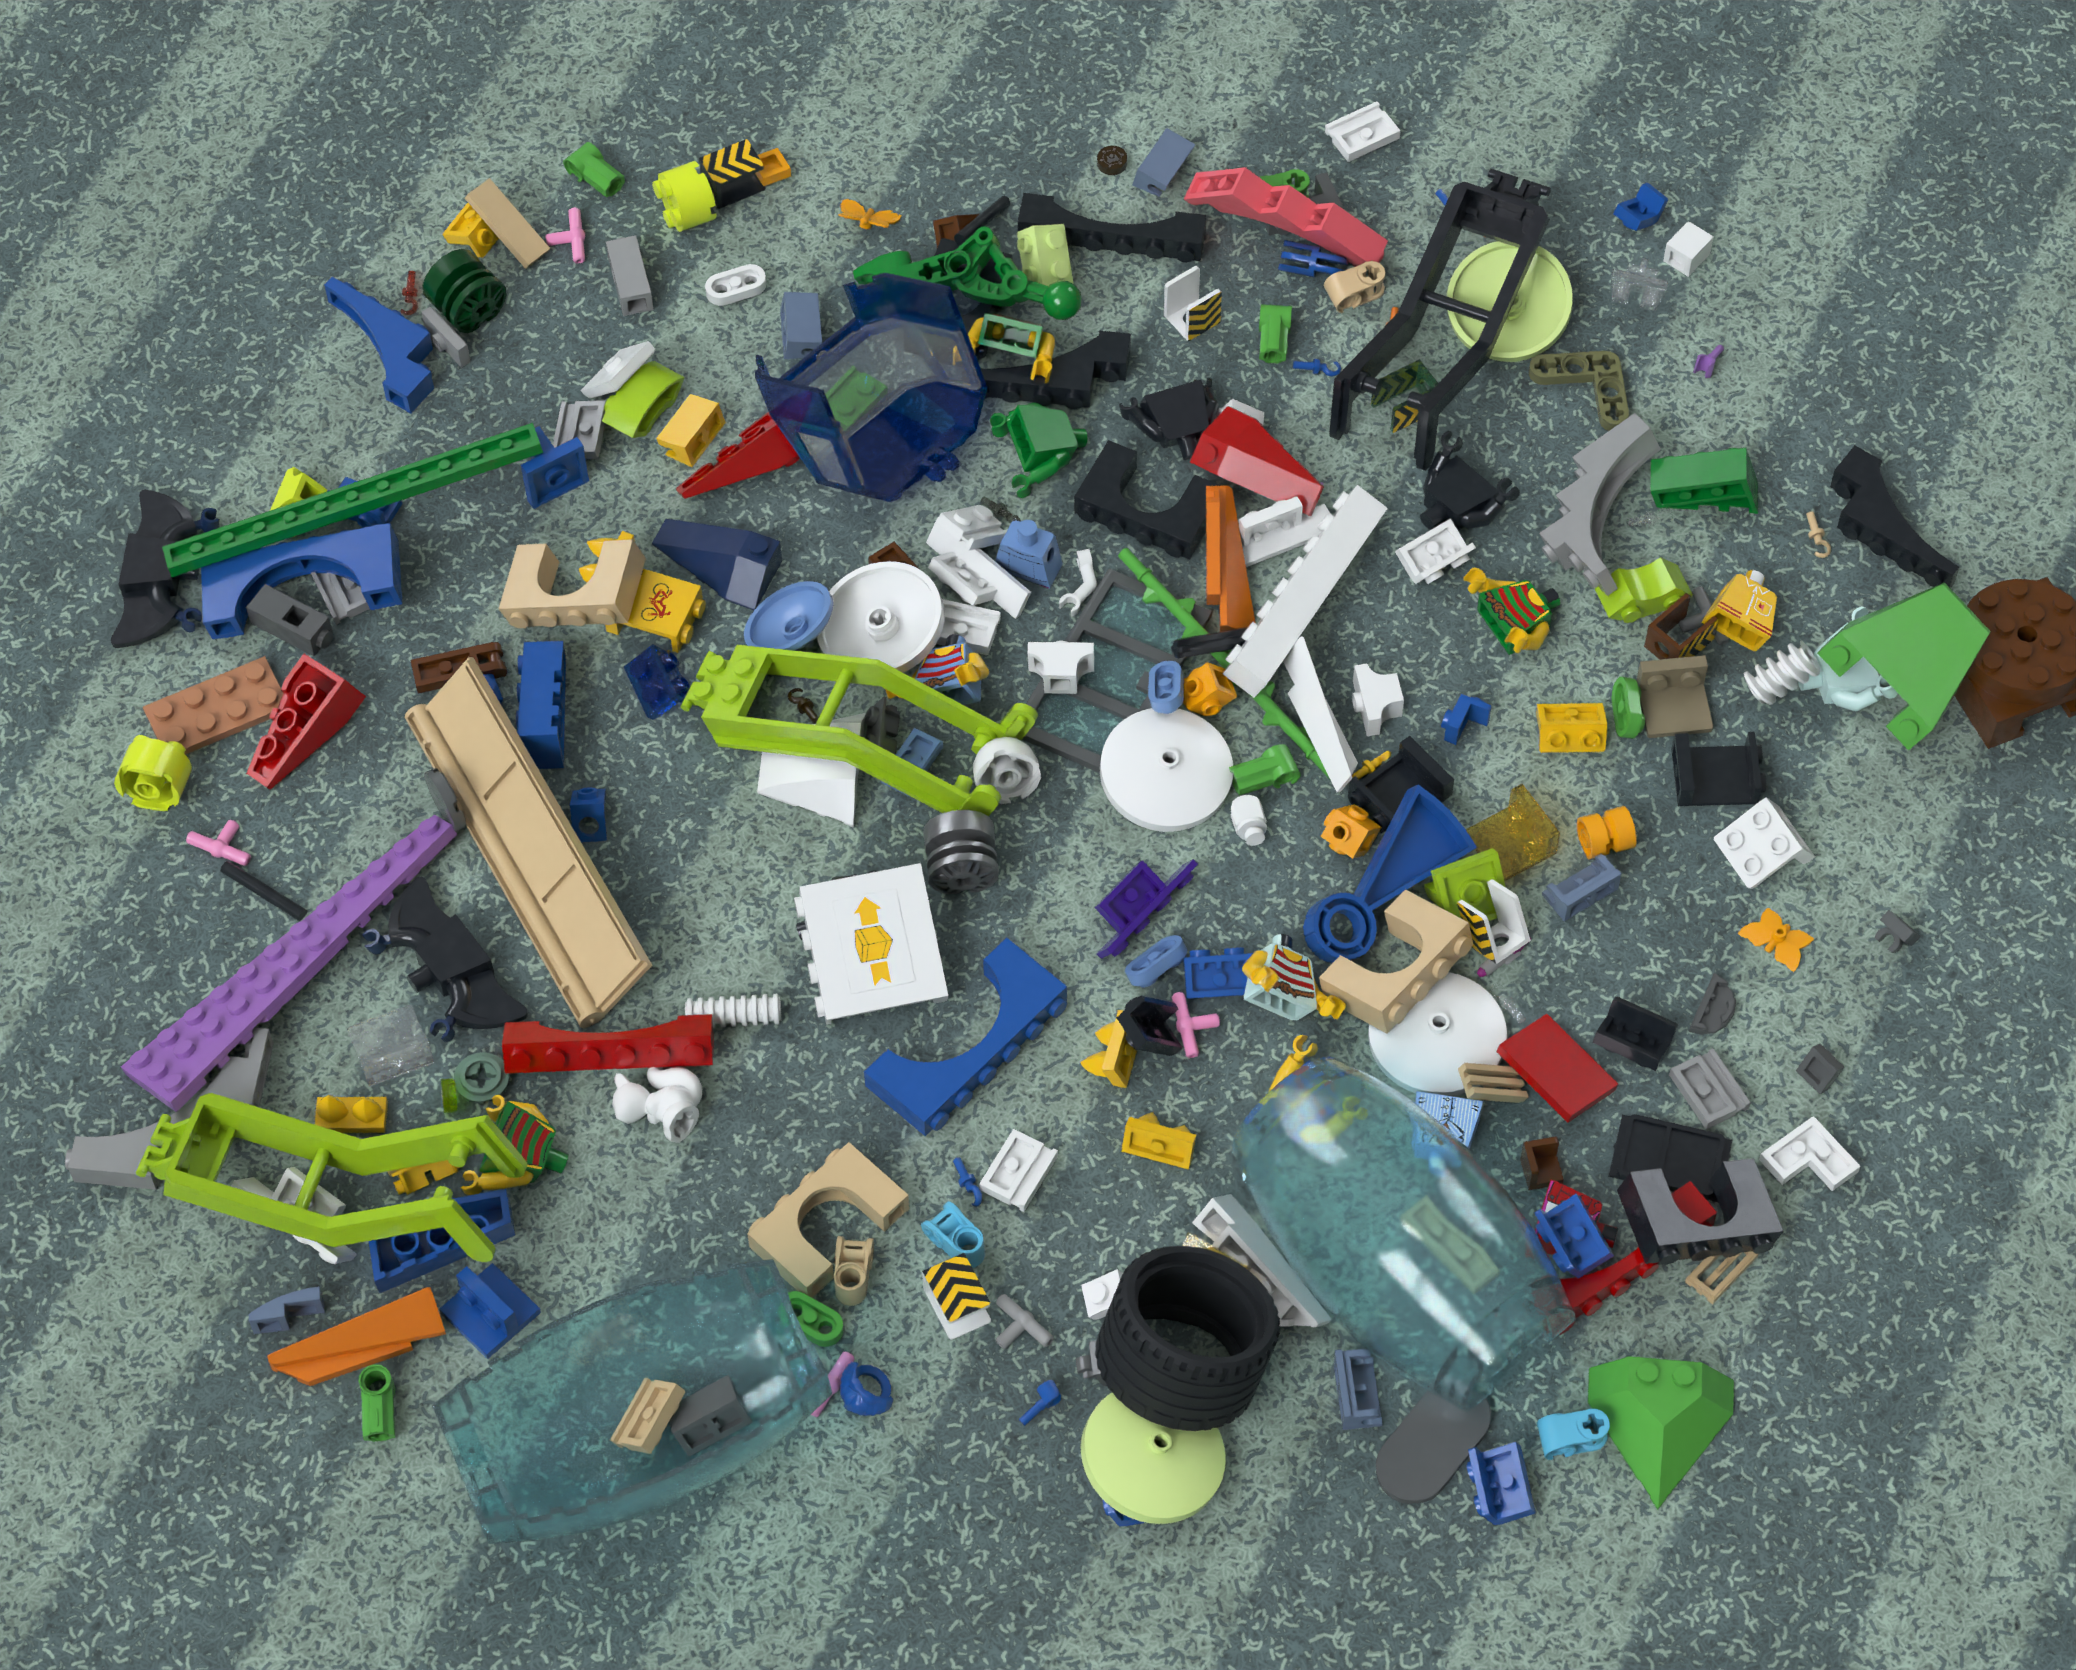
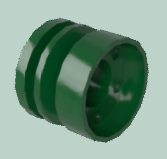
(464, 290)

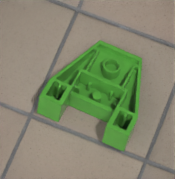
(1919, 649)

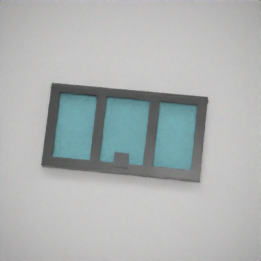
(1127, 644)

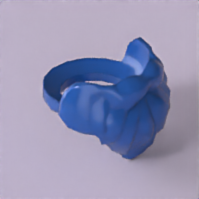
(859, 1400)

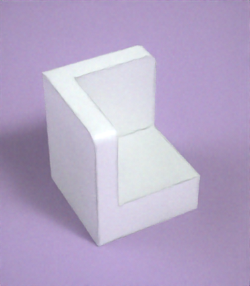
(1688, 248)

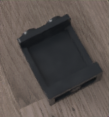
(1386, 786)

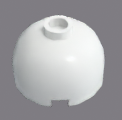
(1008, 767)

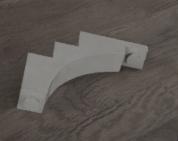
(116, 1157)

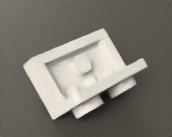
(1433, 551)

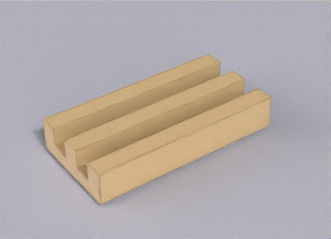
(1490, 1077)
(1703, 1287)

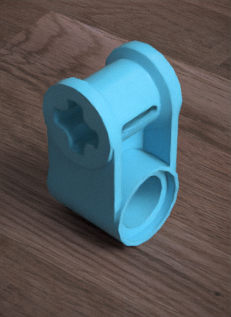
(953, 1231)
(1568, 1432)

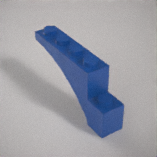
(396, 339)

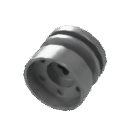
(960, 852)

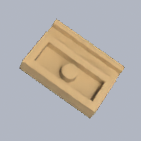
(648, 1415)

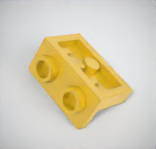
(471, 230)
(1572, 727)

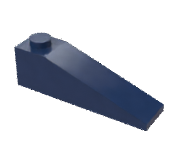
(726, 559)

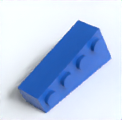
(416, 1254)

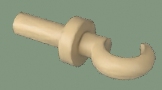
(1817, 533)

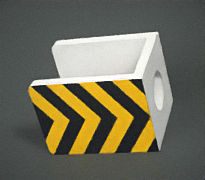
(1182, 298)
(1510, 924)
(956, 1296)

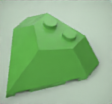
(1661, 1415)

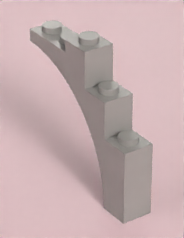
(1586, 502)

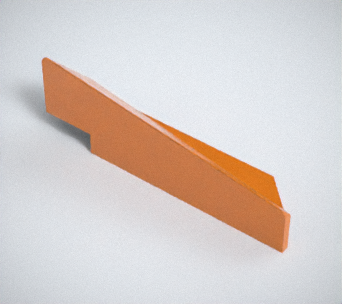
(1225, 562)
(362, 1340)

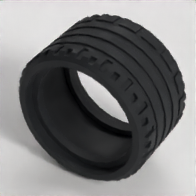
(1171, 1383)

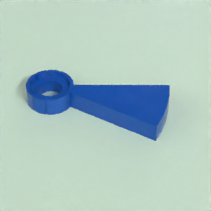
(1416, 841)

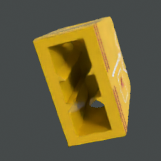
(1745, 610)

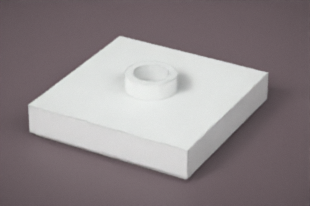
(618, 370)

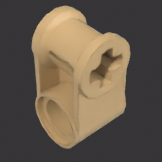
(1352, 286)
(852, 1264)

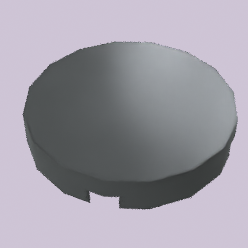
(444, 798)

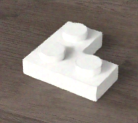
(1811, 1147)

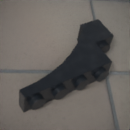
(1070, 377)
(1879, 524)

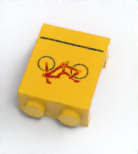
(665, 608)

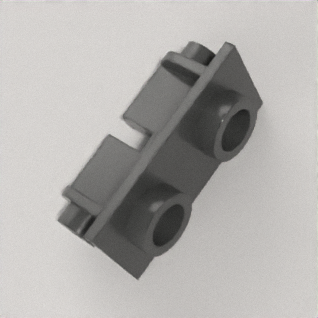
(882, 721)

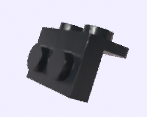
(1147, 1026)
(1636, 1033)

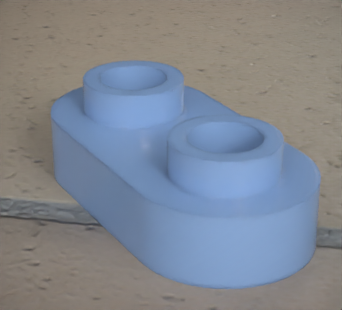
(1166, 687)
(1155, 961)

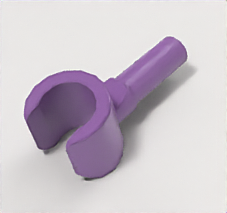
(1707, 362)

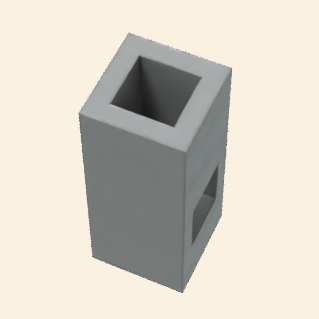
(629, 275)

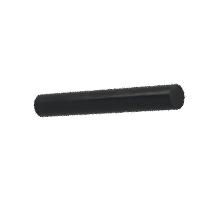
(982, 219)
(263, 890)

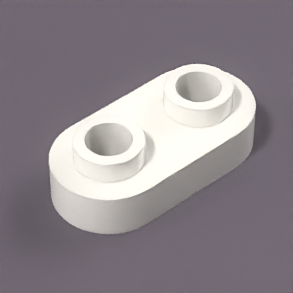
(735, 284)

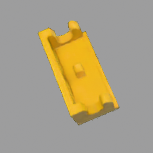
(691, 429)

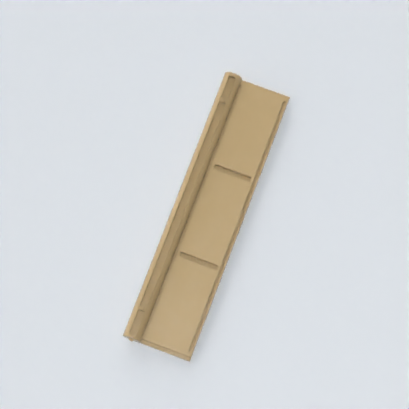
(530, 845)

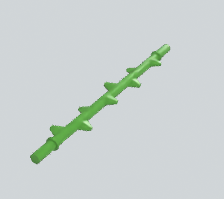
(1182, 611)

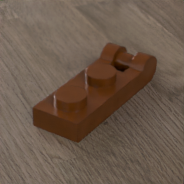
(435, 670)

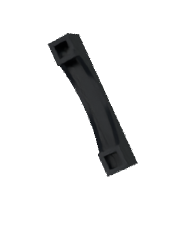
(1174, 237)

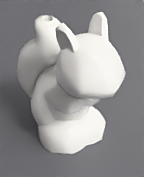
(672, 1105)

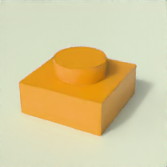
(774, 169)

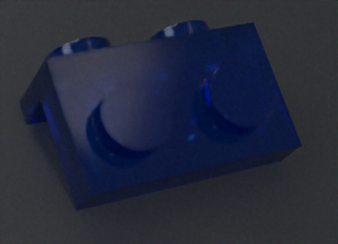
(657, 680)

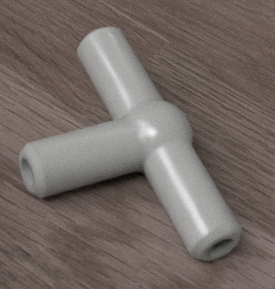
(1022, 1321)

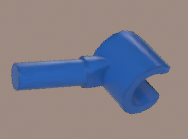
(1049, 1397)

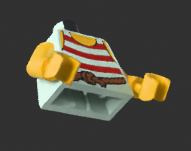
(1285, 982)

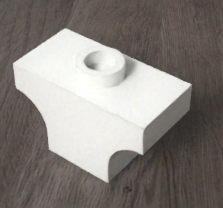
(1061, 664)
(1376, 697)

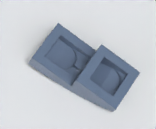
(275, 1314)

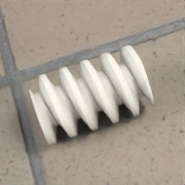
(1782, 674)

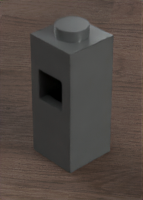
(290, 620)

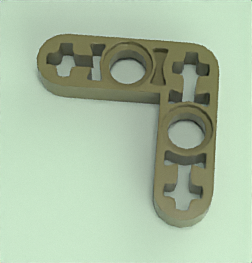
(1599, 376)

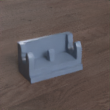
(1162, 162)
(800, 324)
(1583, 888)
(1356, 1389)

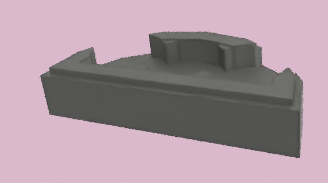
(1715, 1008)

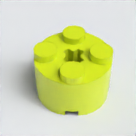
(685, 196)
(146, 769)

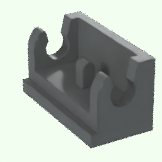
(709, 1416)

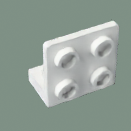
(1762, 843)

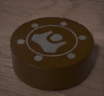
(1112, 160)

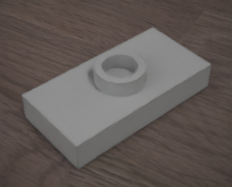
(445, 337)

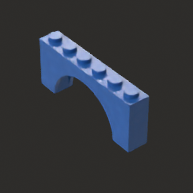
(361, 555)
(931, 1090)

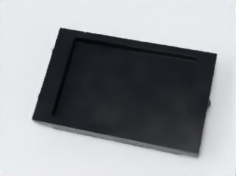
(1677, 1149)

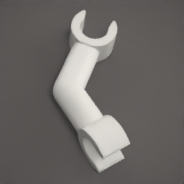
(1086, 567)

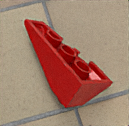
(761, 451)
(1247, 455)
(310, 712)

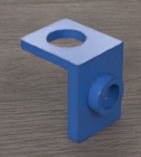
(589, 803)

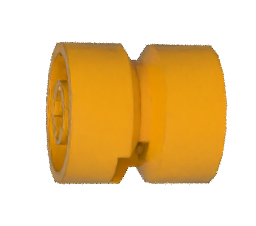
(1611, 831)

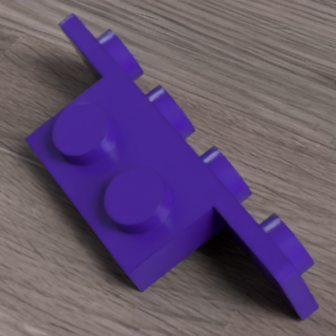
(1134, 899)

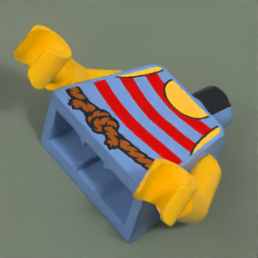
(952, 671)

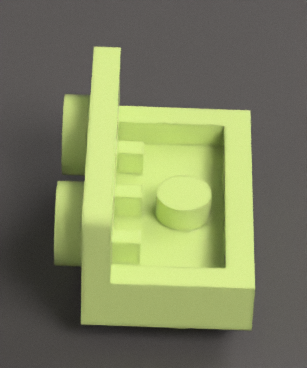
(1045, 254)

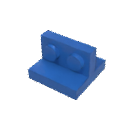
(554, 470)
(488, 1309)

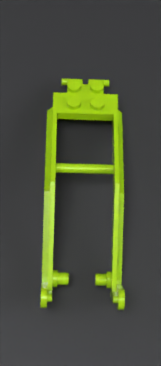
(732, 684)
(198, 1146)

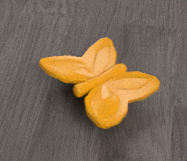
(855, 211)
(1779, 936)

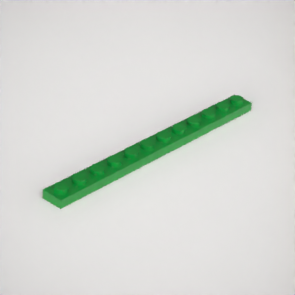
(352, 500)

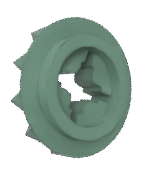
(471, 1067)

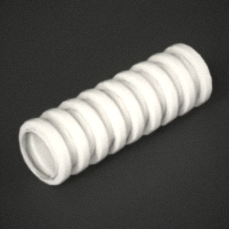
(737, 1010)

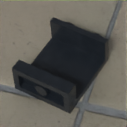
(1717, 773)

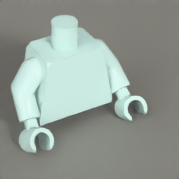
(1856, 687)

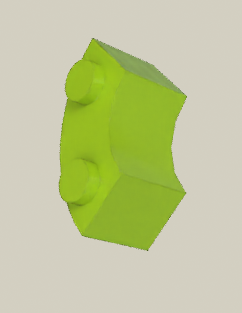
(642, 399)
(1644, 590)

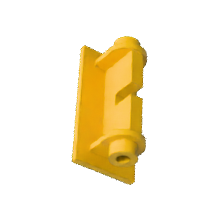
(414, 1177)

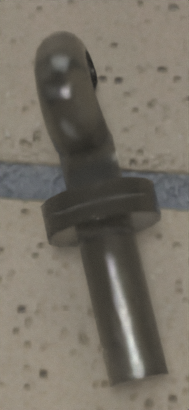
(999, 510)

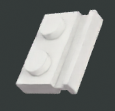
(1362, 131)
(972, 525)
(971, 622)
(1018, 1170)

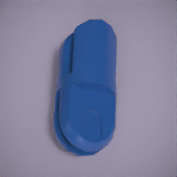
(1312, 260)

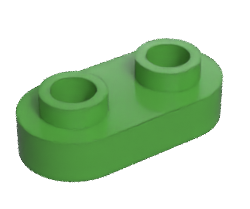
(1627, 708)
(815, 1316)

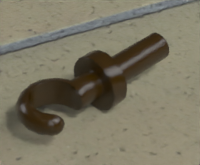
(804, 705)

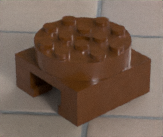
(2025, 659)

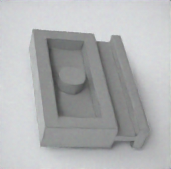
(584, 422)
(340, 595)
(1709, 1088)

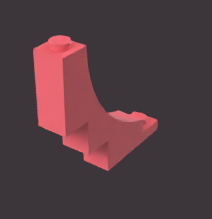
(1325, 224)

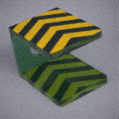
(1399, 383)

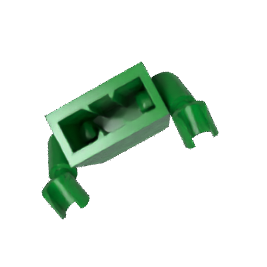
(1041, 441)

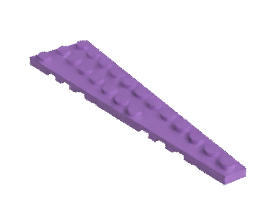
(188, 1050)

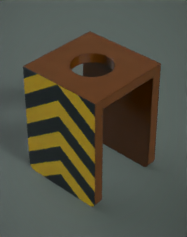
(1659, 628)

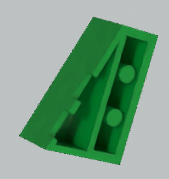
(1705, 478)

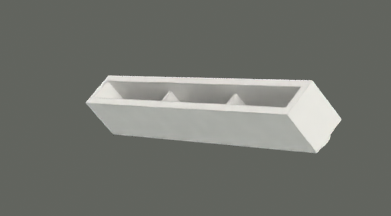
(1304, 591)

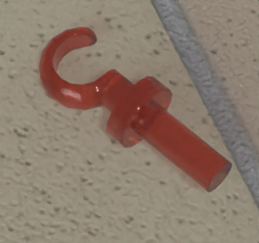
(409, 292)

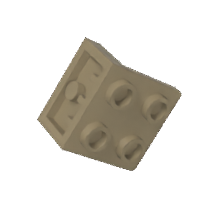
(1674, 696)

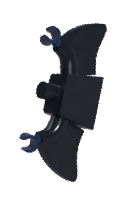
(145, 574)
(449, 960)

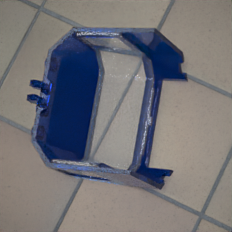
(882, 391)

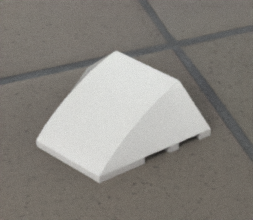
(812, 782)

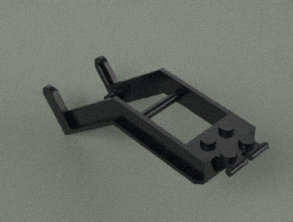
(1493, 212)

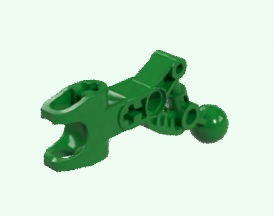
(1060, 299)

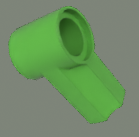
(590, 166)
(1274, 329)
(1272, 768)
(378, 1405)

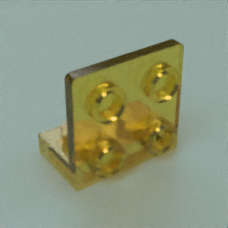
(1518, 833)

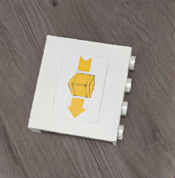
(871, 942)

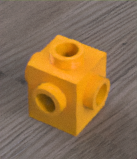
(1207, 690)
(1350, 831)

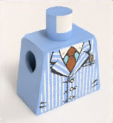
(1455, 1113)

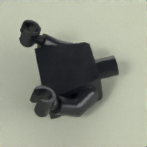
(1175, 415)
(1460, 492)

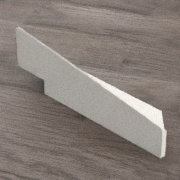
(1318, 717)
(1244, 1240)

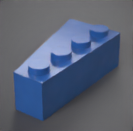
(542, 702)

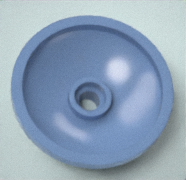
(790, 617)

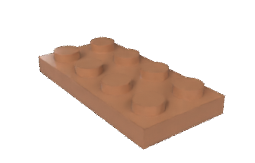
(216, 706)

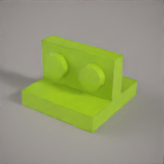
(1466, 882)

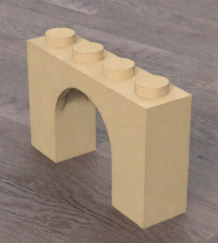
(602, 600)
(1388, 997)
(843, 1177)

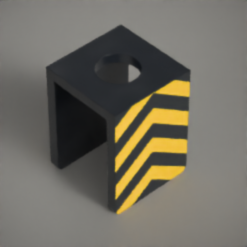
(732, 173)

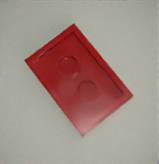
(1557, 1068)

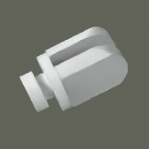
(1249, 819)

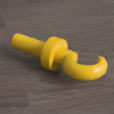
(1369, 766)

